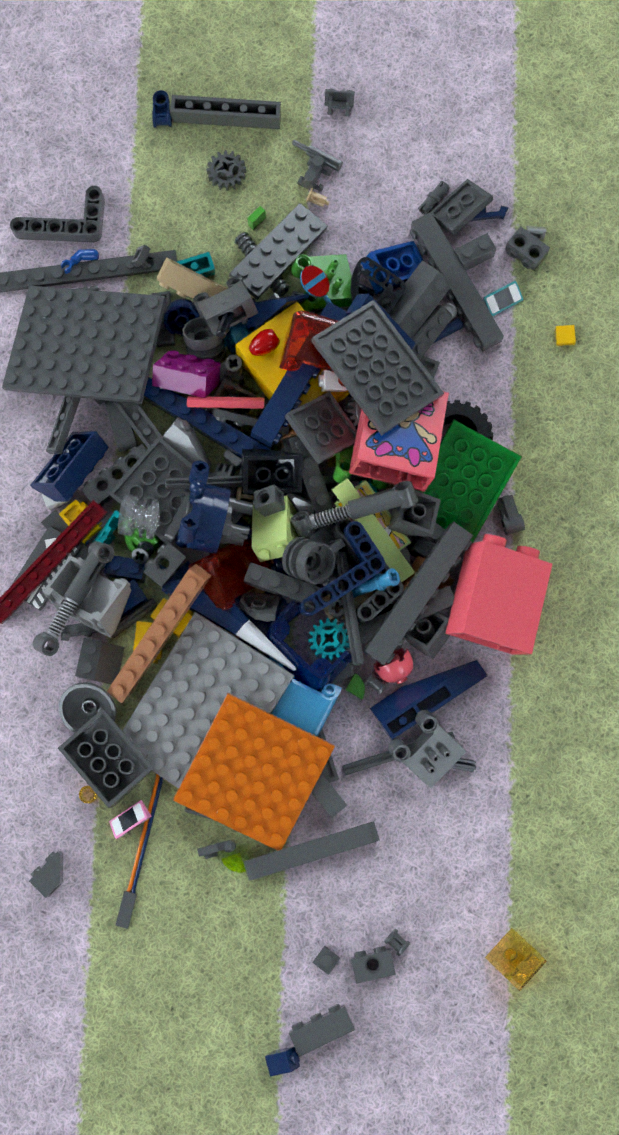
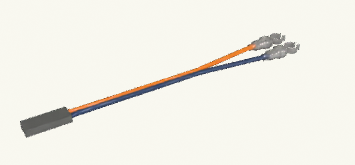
(129, 898)

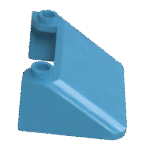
(305, 705)

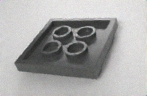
(322, 427)

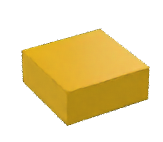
(565, 335)

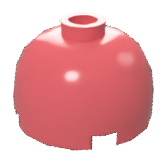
(397, 669)

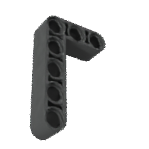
(66, 225)
(385, 595)

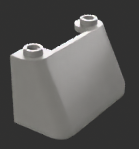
(101, 606)

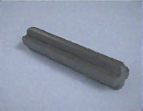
(134, 616)

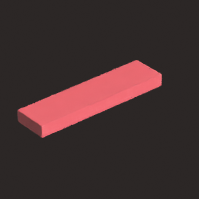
(225, 402)

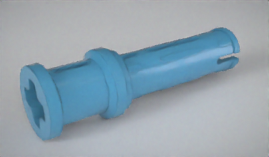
(378, 582)

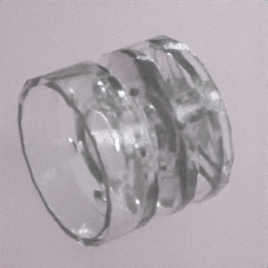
(135, 516)

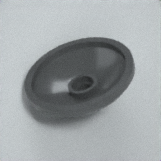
(75, 705)

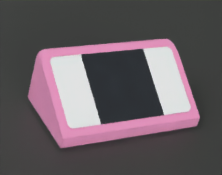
(129, 819)

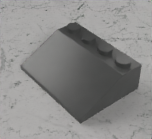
(106, 758)

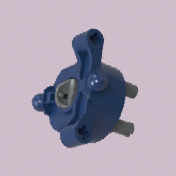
(209, 515)

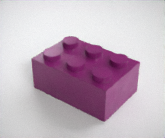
(186, 374)

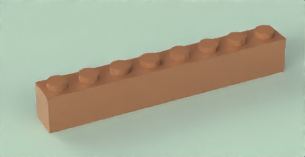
(159, 633)

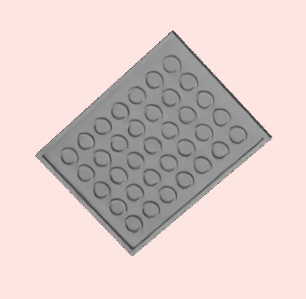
(191, 689)

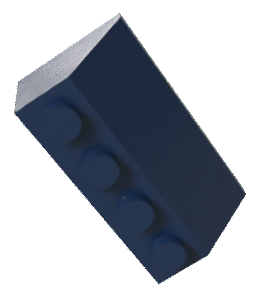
(68, 470)

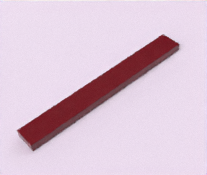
(50, 559)

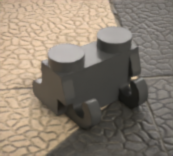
(339, 100)
(313, 173)

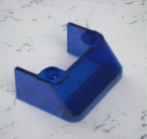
(321, 670)

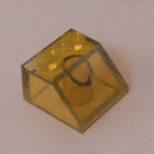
(516, 959)

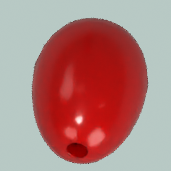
(264, 343)

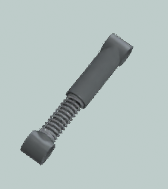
(400, 495)
(74, 596)

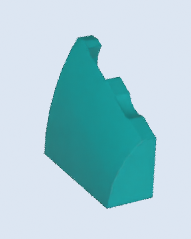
(106, 534)

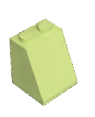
(272, 532)

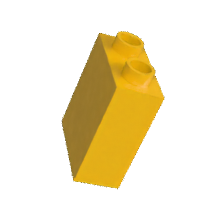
(266, 368)

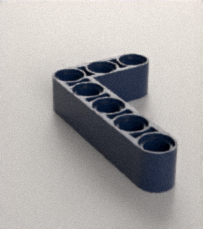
(348, 577)

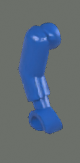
(82, 254)

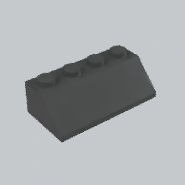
(421, 296)

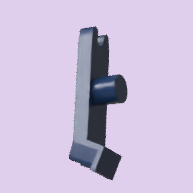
(484, 215)

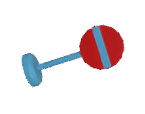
(315, 282)

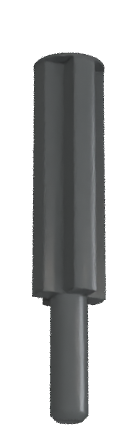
(311, 151)

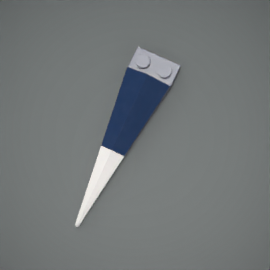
(230, 619)

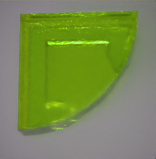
(234, 863)

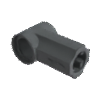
(511, 518)

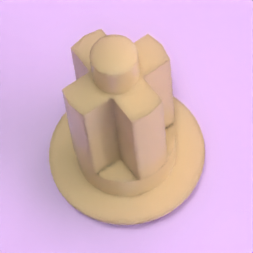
(317, 198)

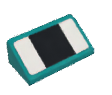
(503, 298)

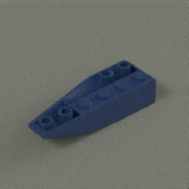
(399, 709)

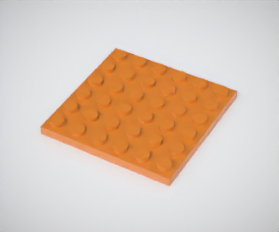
(253, 772)

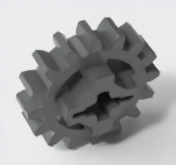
(224, 178)

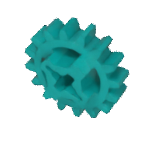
(324, 646)

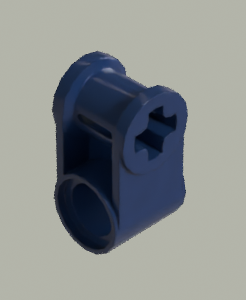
(161, 112)

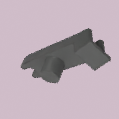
(76, 630)

